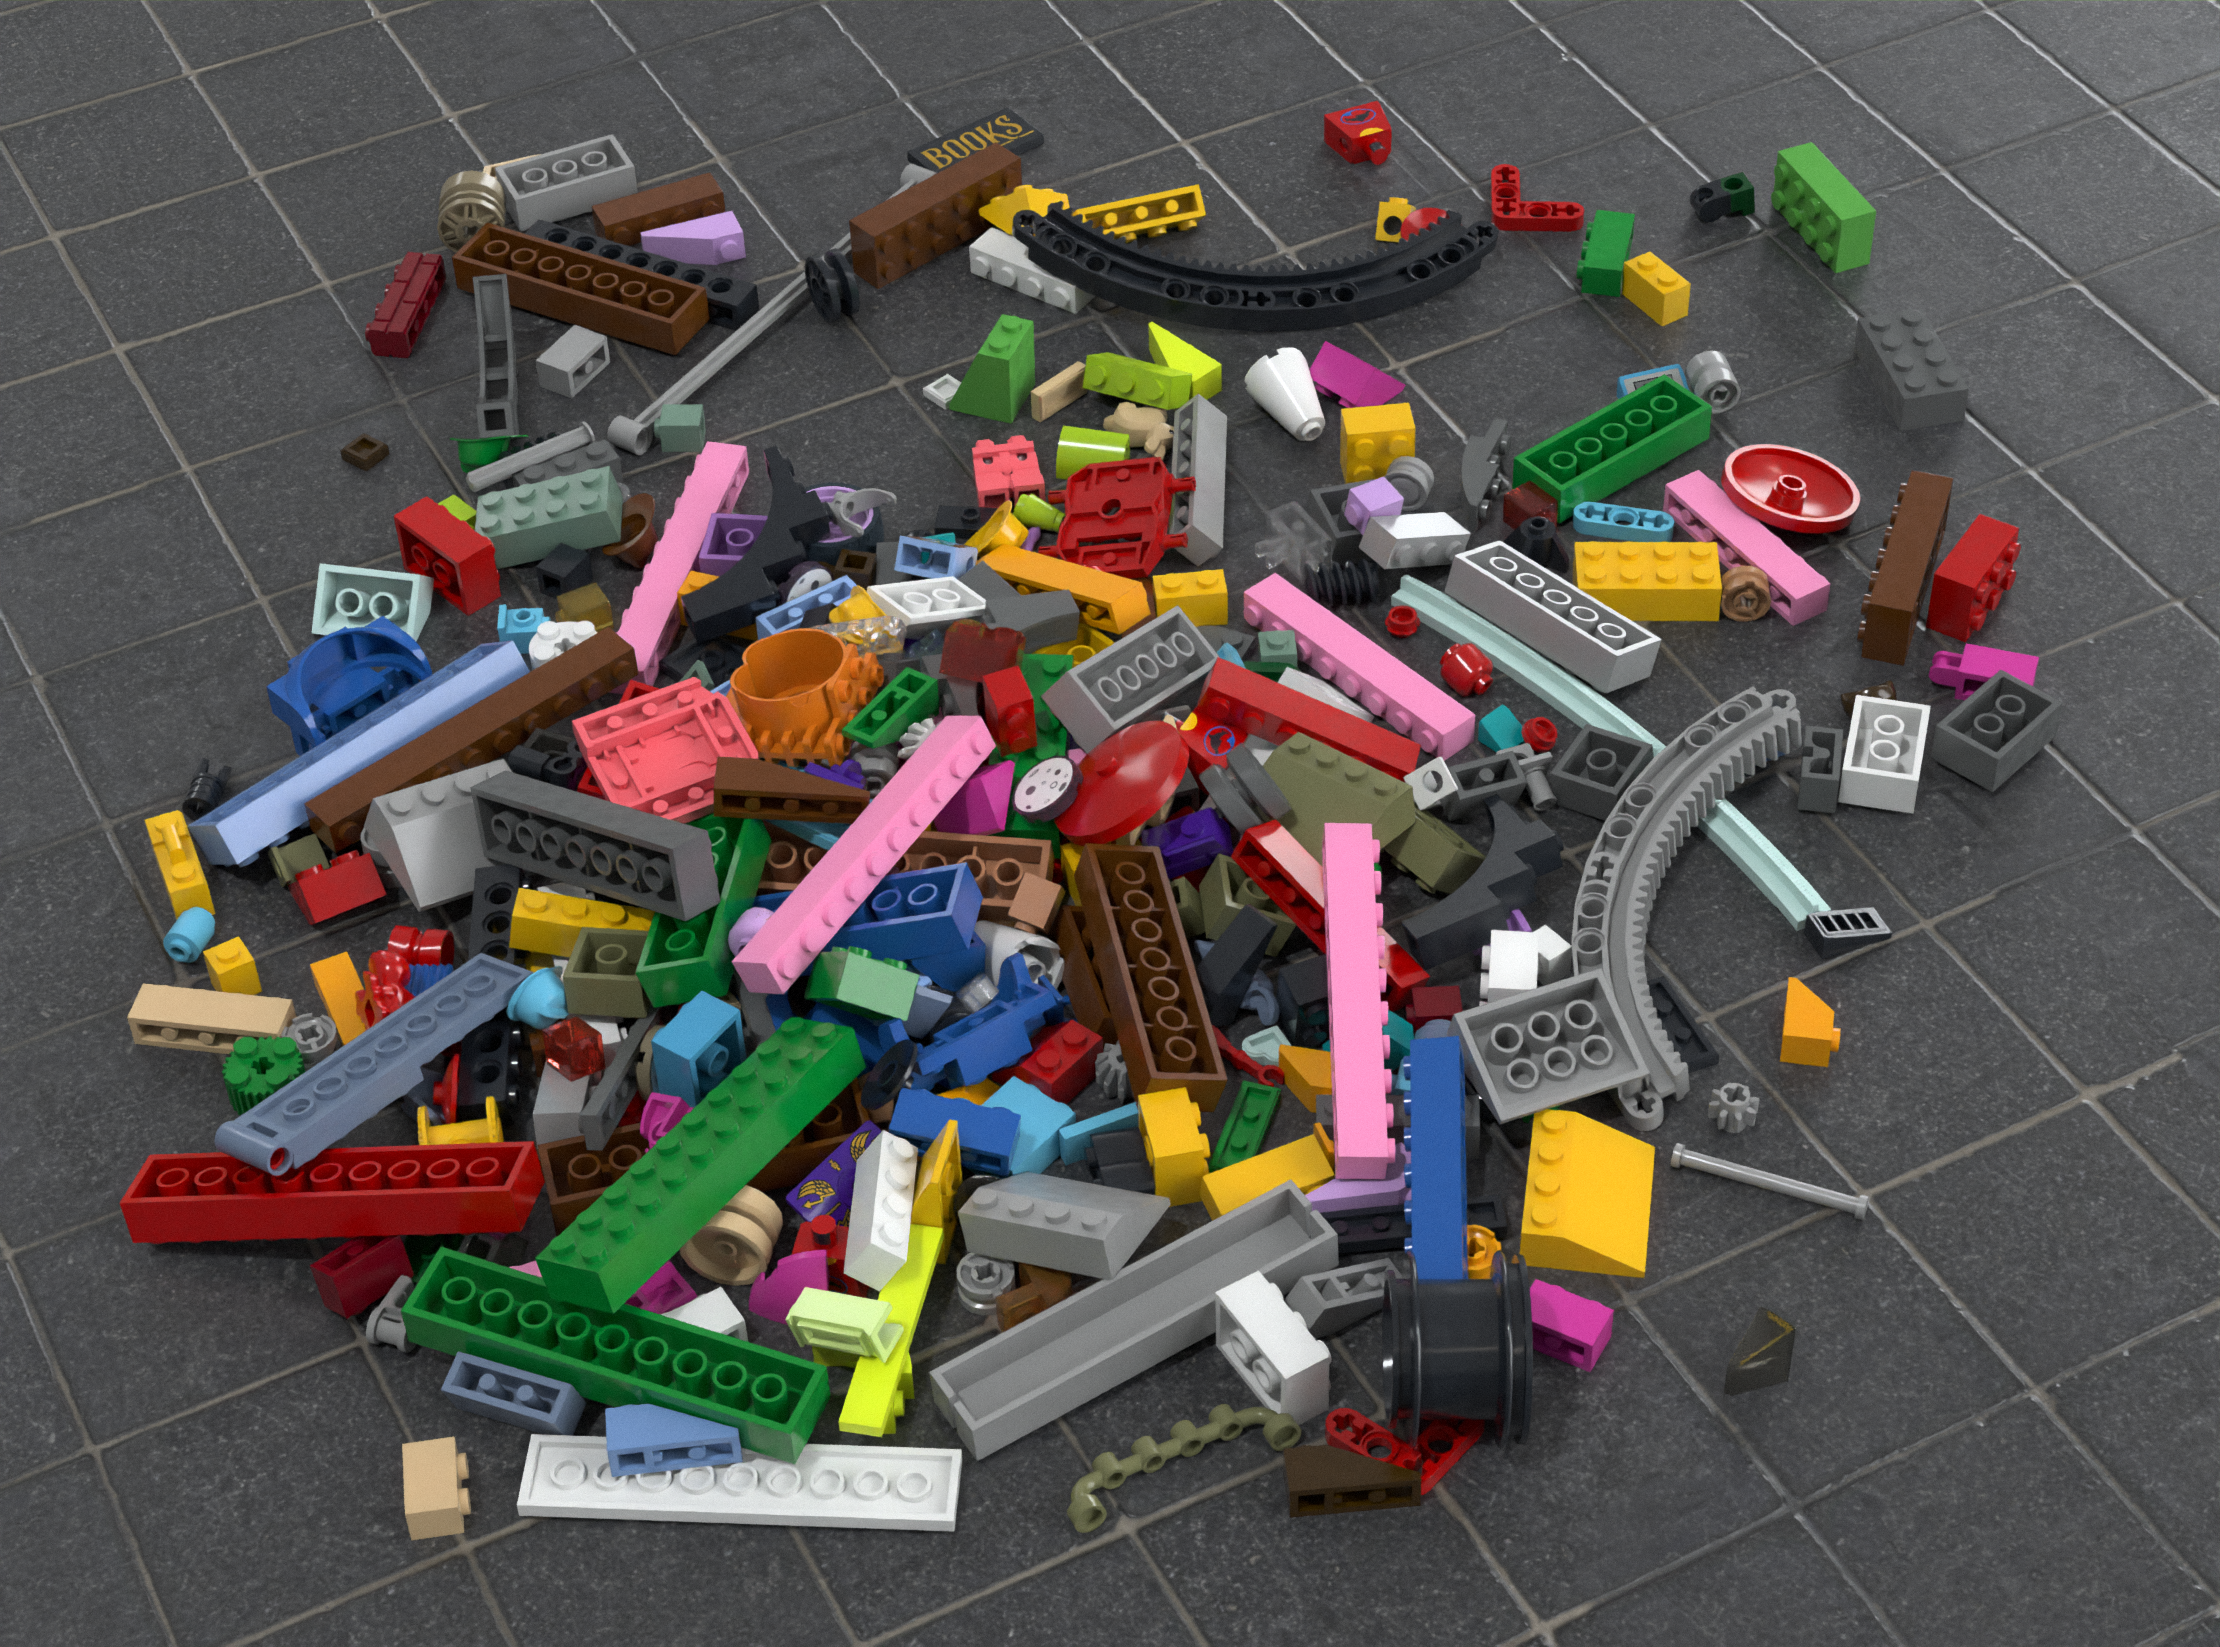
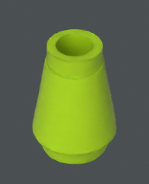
(1037, 513)

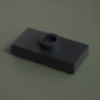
(961, 520)

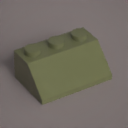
(1434, 854)

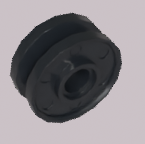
(832, 285)

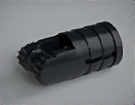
(205, 790)

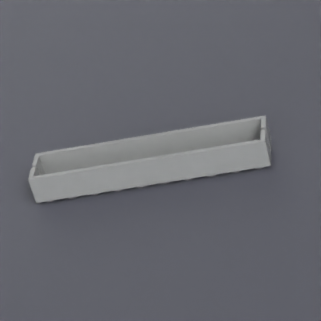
(1128, 1321)

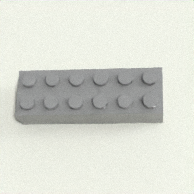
(1552, 616)
(1131, 679)

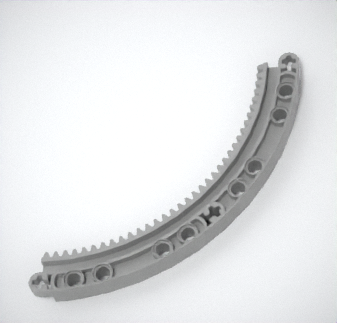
(1632, 858)

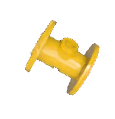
(474, 1131)

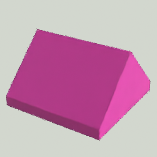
(980, 803)

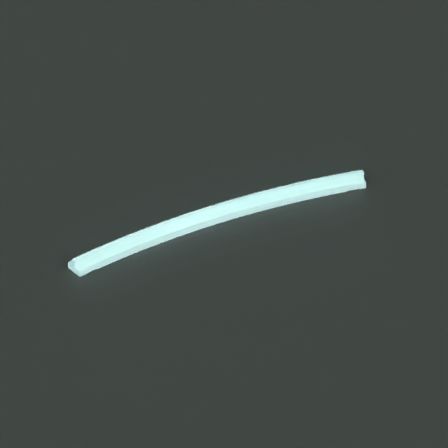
(1584, 706)

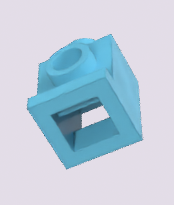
(519, 625)

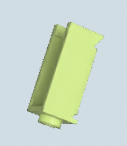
(843, 1323)

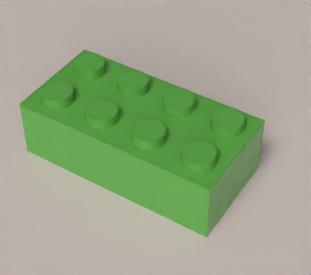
(1823, 207)

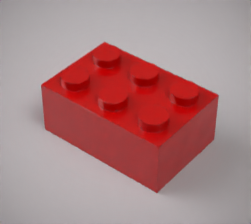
(450, 552)
(1973, 578)

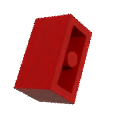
(1009, 711)

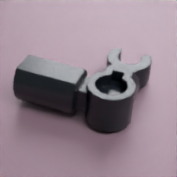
(559, 771)

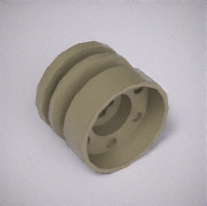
(466, 205)

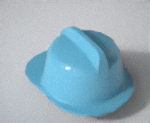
(539, 999)

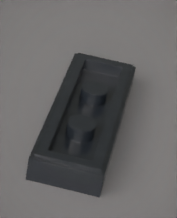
(1681, 1027)

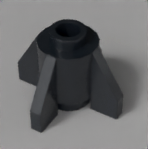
(1538, 541)

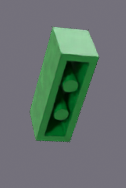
(1605, 251)

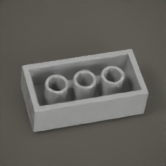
(566, 181)

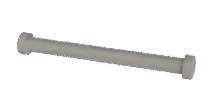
(1770, 1181)

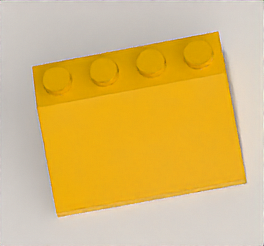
(1586, 1197)

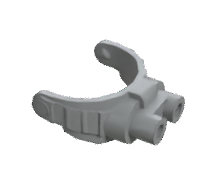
(850, 503)

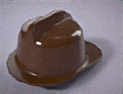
(637, 531)

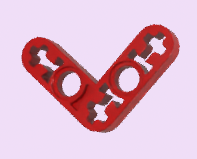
(1557, 215)
(1372, 1434)

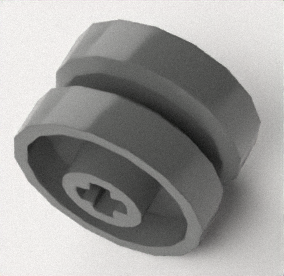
(1250, 788)

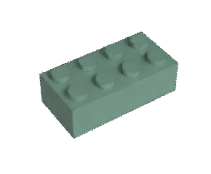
(537, 517)

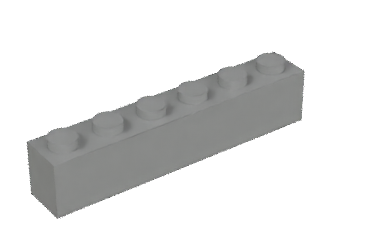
(1200, 453)

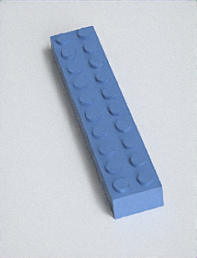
(276, 803)

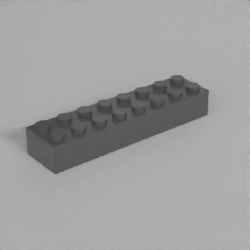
(596, 845)

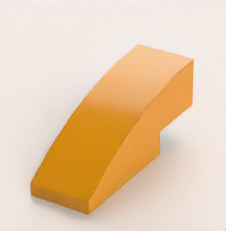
(336, 984)

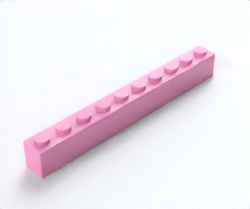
(654, 609)
(863, 855)
(1355, 1002)

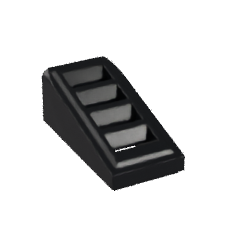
(1826, 933)

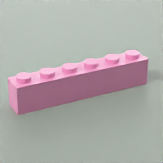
(1743, 541)

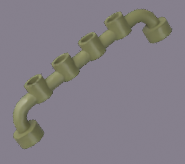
(1088, 1512)

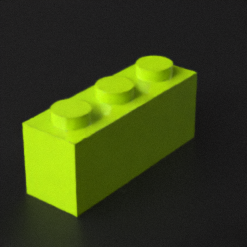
(1137, 380)

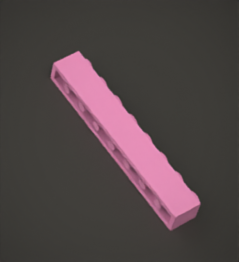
(1361, 668)

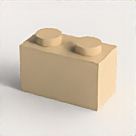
(434, 1488)

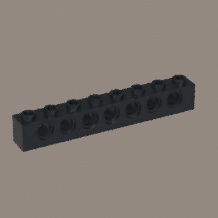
(729, 299)
(491, 1050)

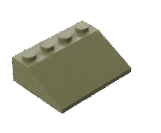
(1335, 789)

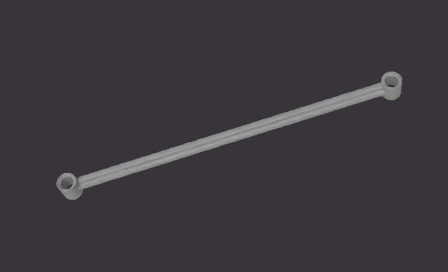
(637, 433)

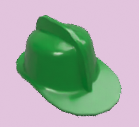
(481, 452)

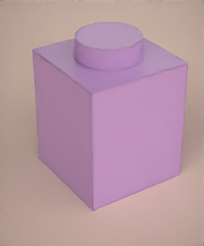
(1372, 500)

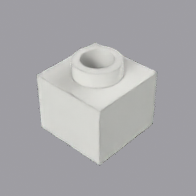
(1553, 956)

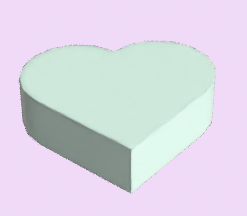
(1265, 1045)

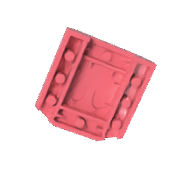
(663, 749)

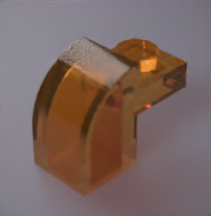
(1039, 1291)

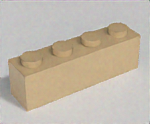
(205, 1018)

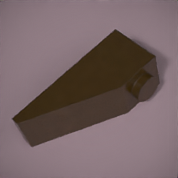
(1340, 1481)

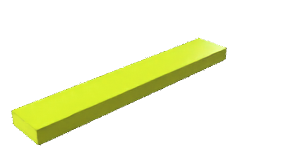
(876, 1382)

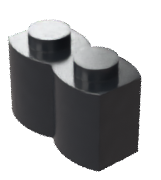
(1120, 1160)

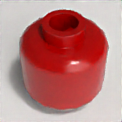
(1466, 669)

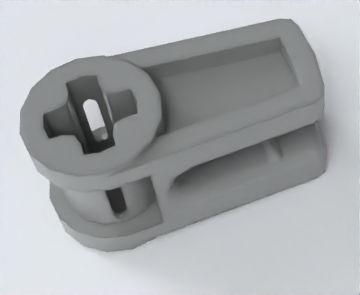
(386, 1320)

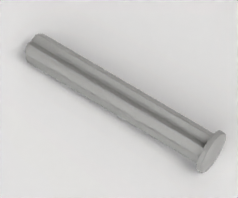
(531, 456)

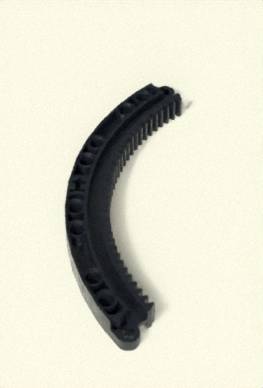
(1256, 298)

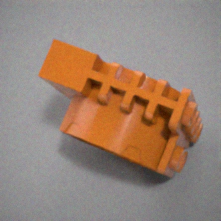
(801, 694)

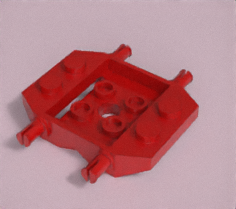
(1145, 497)

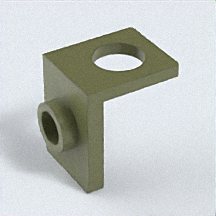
(297, 858)

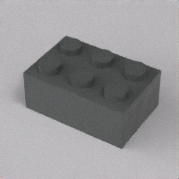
(1996, 730)

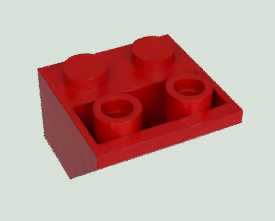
(337, 889)

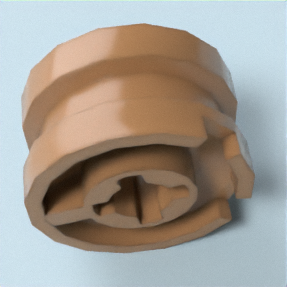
(1745, 593)

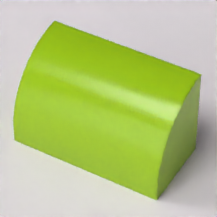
(1086, 446)

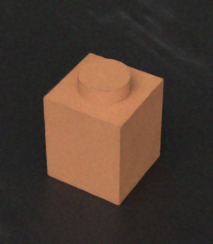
(1036, 904)

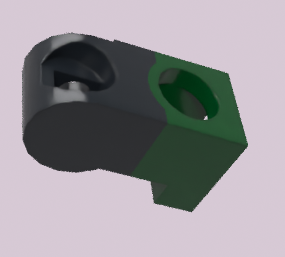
(1724, 197)

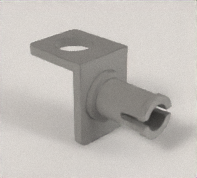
(1535, 771)

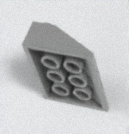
(433, 836)
(1547, 1046)
(1059, 1223)

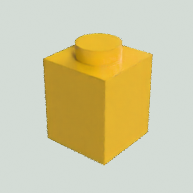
(232, 968)

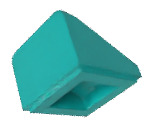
(1500, 730)

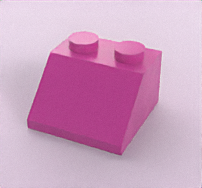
(1352, 378)

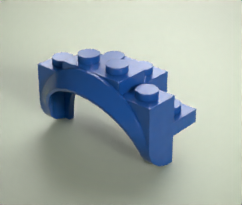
(334, 684)
(984, 1040)

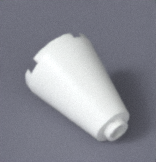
(1287, 393)
(1038, 952)

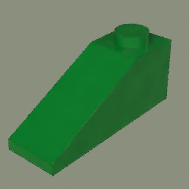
(900, 704)

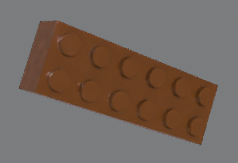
(931, 216)
(1904, 567)

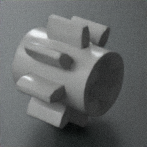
(1733, 1107)

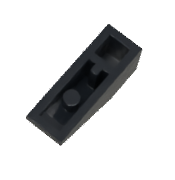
(1233, 962)

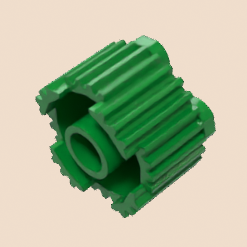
(260, 1070)

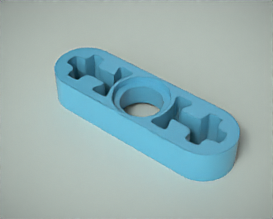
(1590, 518)

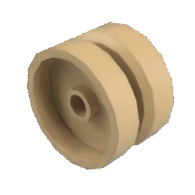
(736, 1239)

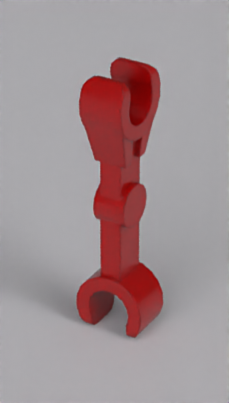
(1241, 1060)

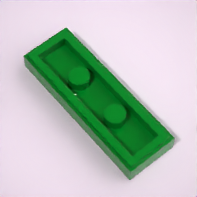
(1246, 1125)

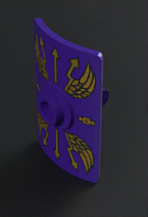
(831, 1184)

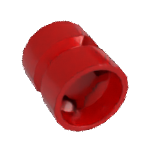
(431, 948)

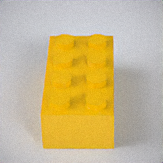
(1651, 578)

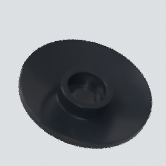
(890, 1075)

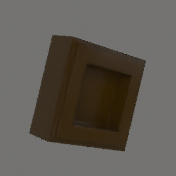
(364, 452)

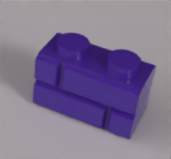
(1190, 841)

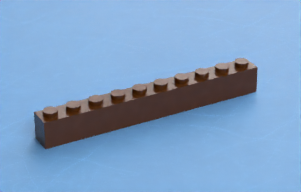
(478, 732)

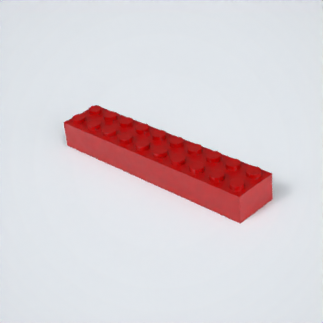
(336, 1194)

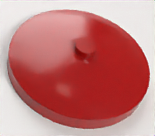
(1790, 488)
(1125, 782)

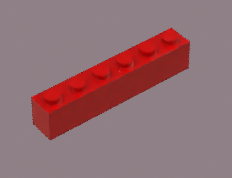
(1280, 712)
(1296, 886)

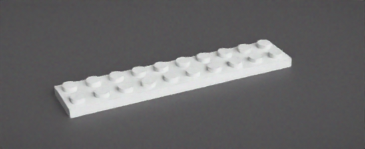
(823, 1489)

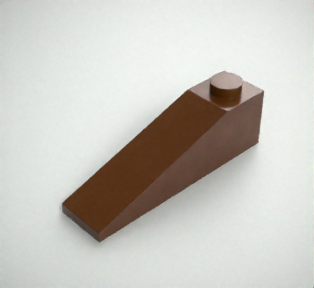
(775, 792)

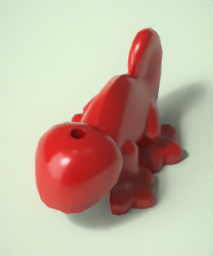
(384, 986)

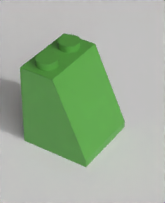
(1000, 372)

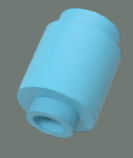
(189, 935)

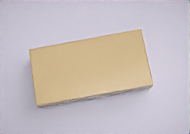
(1058, 392)

